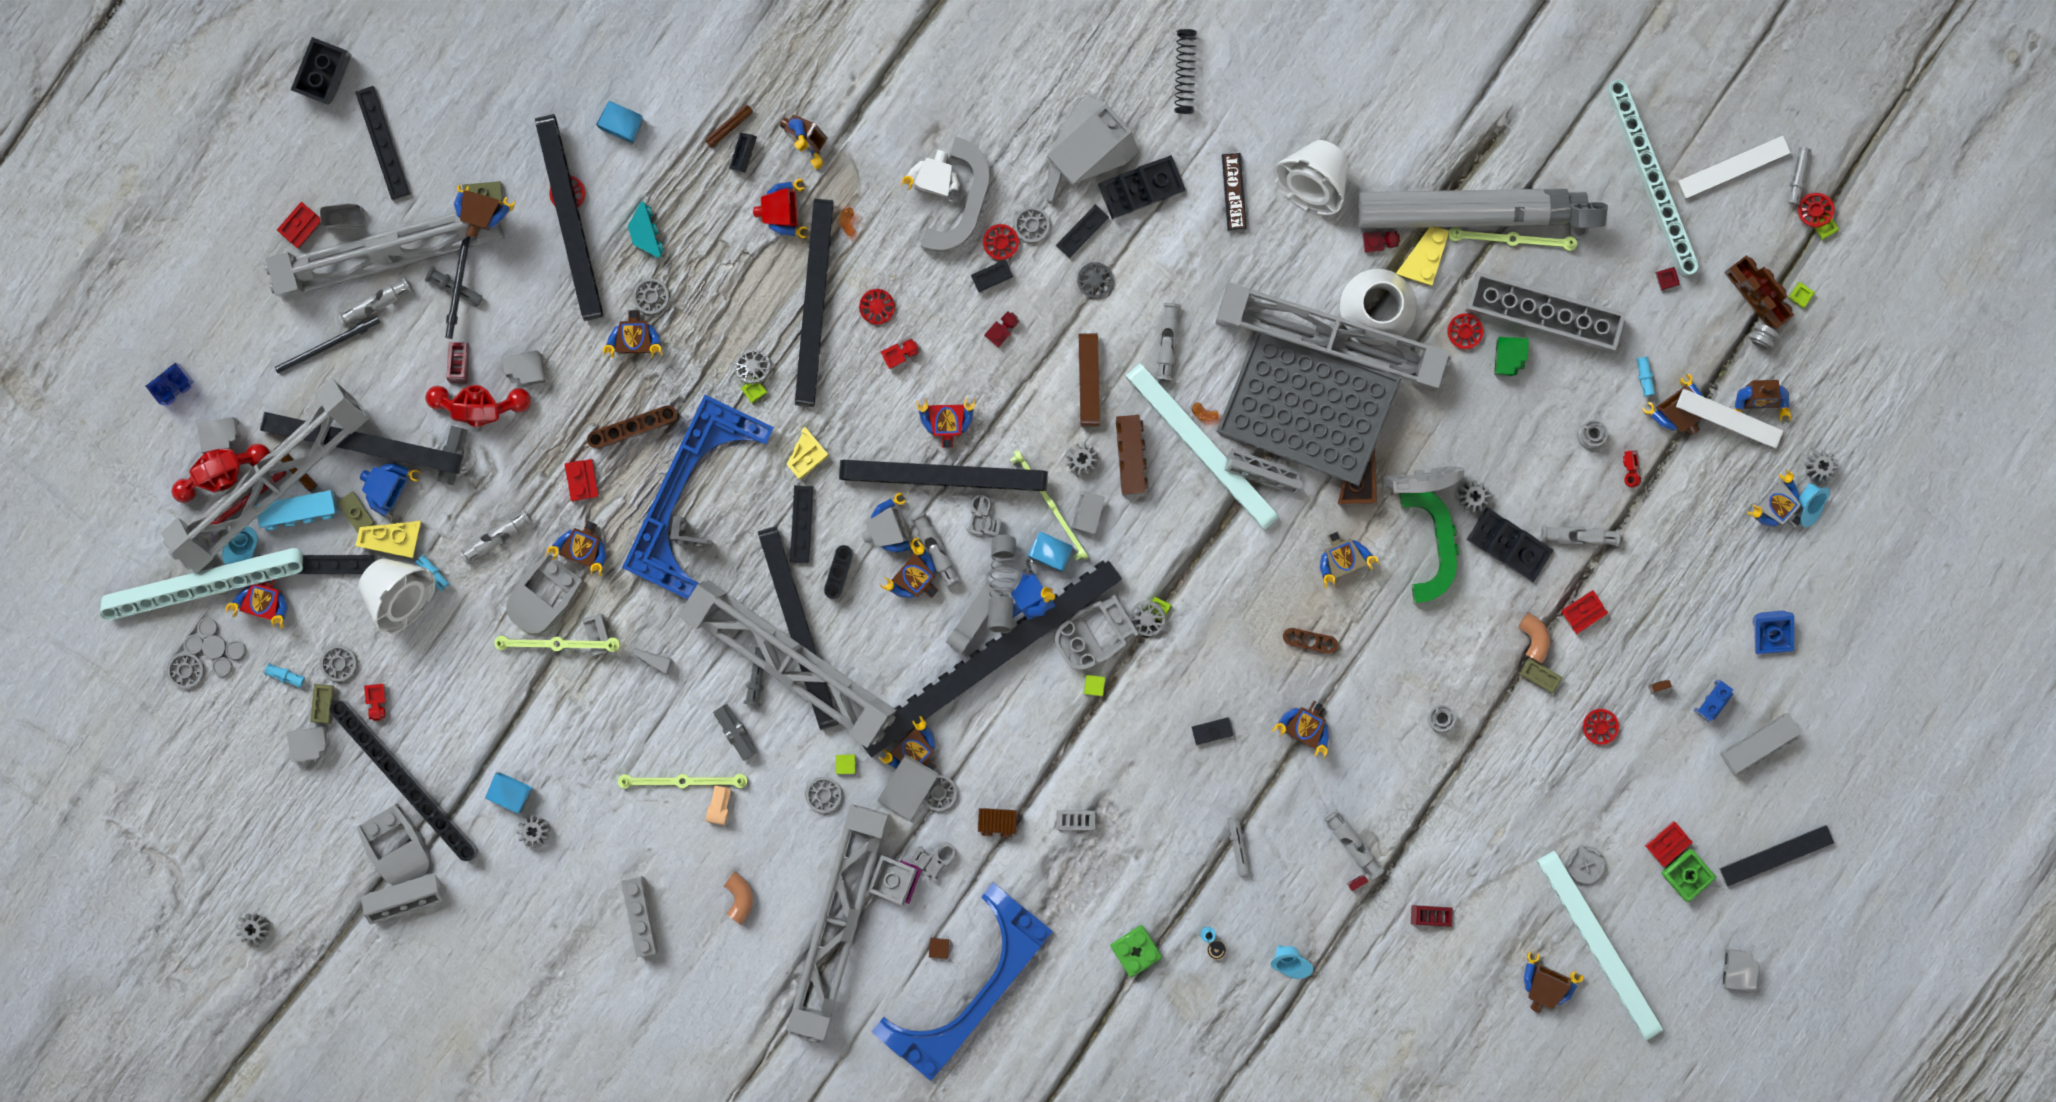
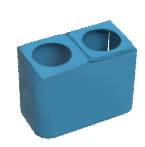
(620, 121)
(1050, 551)
(508, 792)

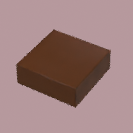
(1660, 685)
(939, 948)

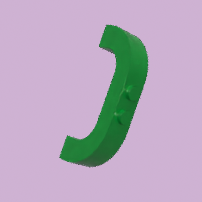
(1446, 547)

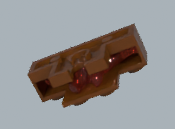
(1761, 291)

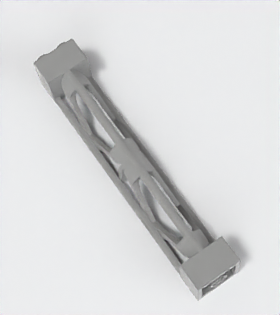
(290, 271)
(1427, 368)
(186, 541)
(876, 715)
(805, 1019)

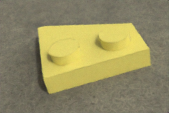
(806, 455)

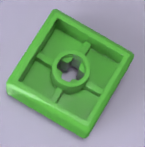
(1701, 875)
(1140, 939)

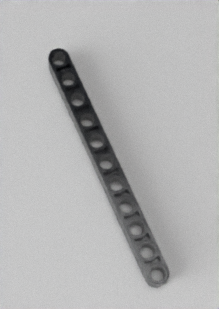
(569, 217)
(814, 302)
(369, 444)
(943, 475)
(794, 614)
(394, 777)

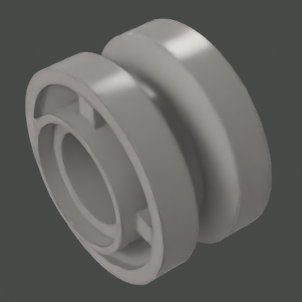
(1764, 336)
(1600, 430)
(1448, 712)

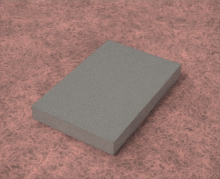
(907, 787)

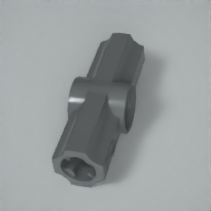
(454, 445)
(735, 732)

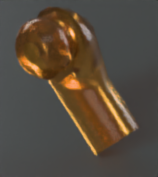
(845, 220)
(1202, 414)

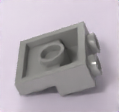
(891, 879)

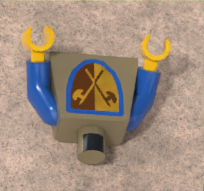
(1344, 558)

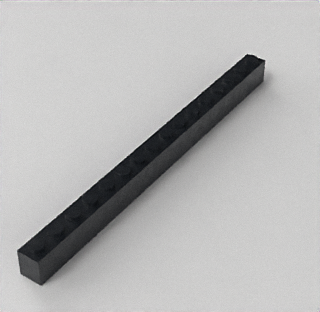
(997, 653)

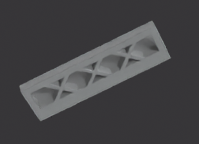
(1261, 474)

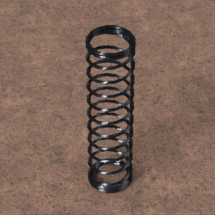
(1180, 33)

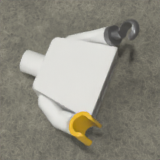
(934, 177)

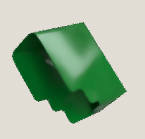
(1510, 355)

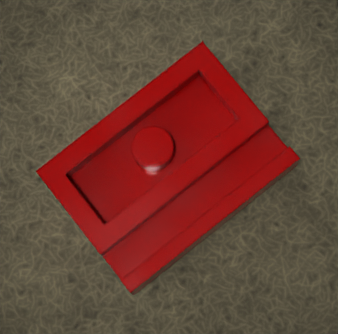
(299, 225)
(581, 480)
(1584, 612)
(1668, 844)

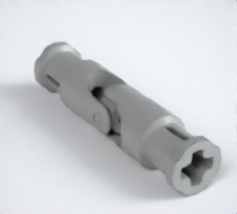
(378, 300)
(1166, 354)
(1594, 536)
(484, 544)
(940, 559)
(1363, 856)

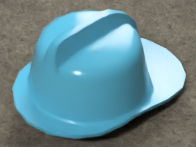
(1812, 503)
(240, 547)
(1290, 962)

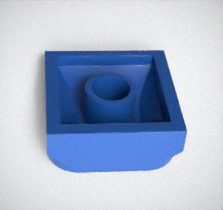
(1773, 632)

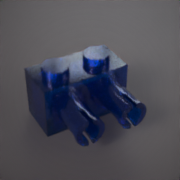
(170, 384)

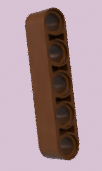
(1089, 380)
(622, 426)

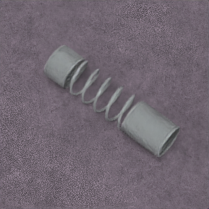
(1001, 608)

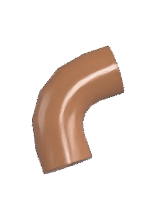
(1539, 637)
(742, 898)

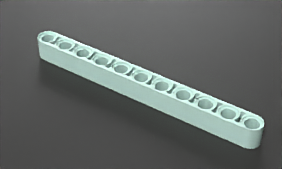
(1652, 168)
(1201, 445)
(201, 584)
(1599, 945)

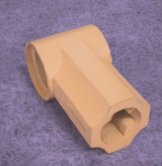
(718, 811)

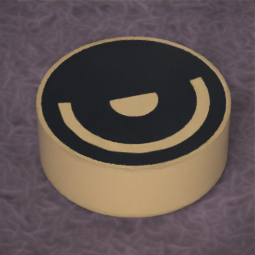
(1216, 949)

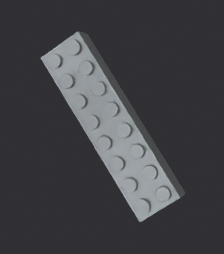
(1545, 312)

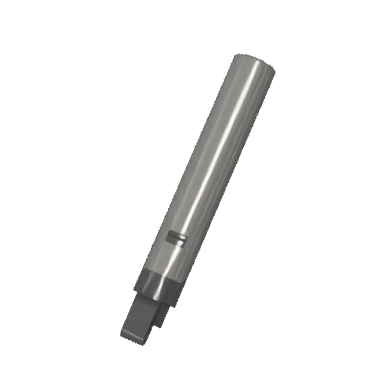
(1478, 208)

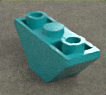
(644, 232)

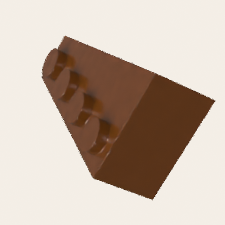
(1130, 454)
(1362, 494)

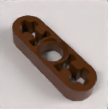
(1325, 638)

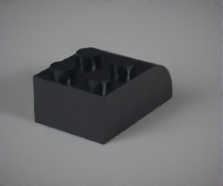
(321, 71)

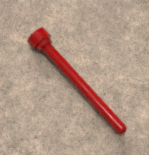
(240, 504)

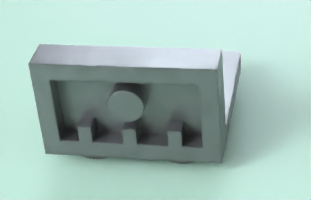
(679, 527)

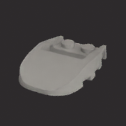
(1424, 482)
(532, 612)
(1077, 643)
(406, 862)

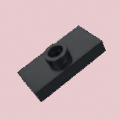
(742, 152)
(991, 276)
(1212, 731)

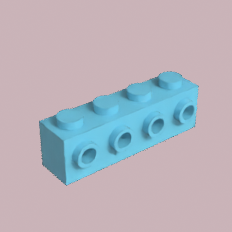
(297, 509)

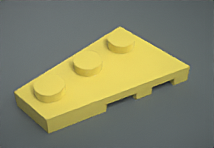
(1425, 257)
(391, 538)

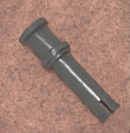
(445, 282)
(752, 687)

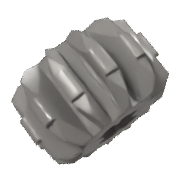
(1076, 456)
(1818, 459)
(1478, 491)
(533, 823)
(247, 933)

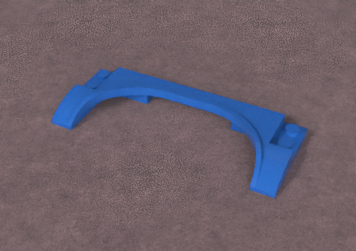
(651, 551)
(1021, 939)

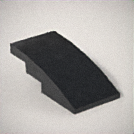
(1141, 187)
(1510, 544)

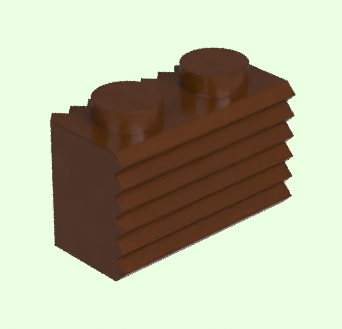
(997, 821)

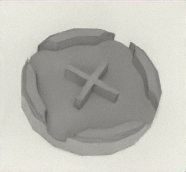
(1585, 864)

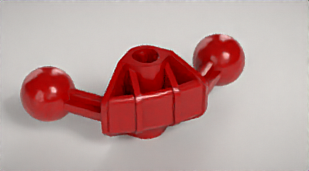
(475, 404)
(216, 471)

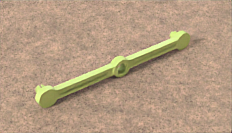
(1568, 243)
(1080, 553)
(503, 643)
(739, 781)

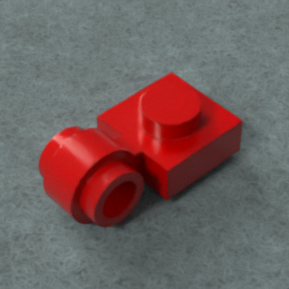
(895, 356)
(1631, 462)
(374, 695)

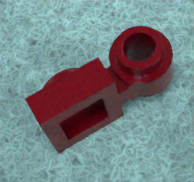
(1374, 241)
(997, 333)

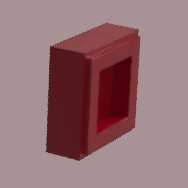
(1667, 278)
(1357, 882)

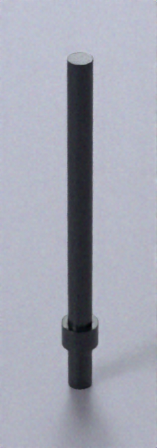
(452, 317)
(361, 328)

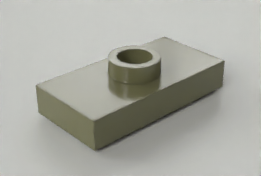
(489, 189)
(355, 511)
(1540, 675)
(321, 703)

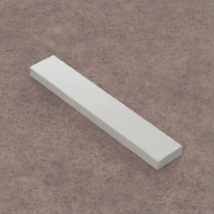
(1733, 167)
(1729, 418)

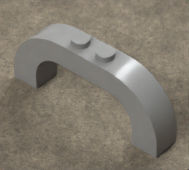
(950, 240)

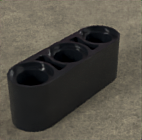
(838, 562)

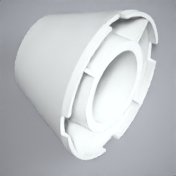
(1314, 177)
(1353, 308)
(395, 593)

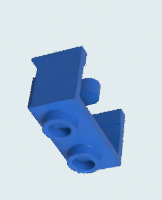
(1715, 701)

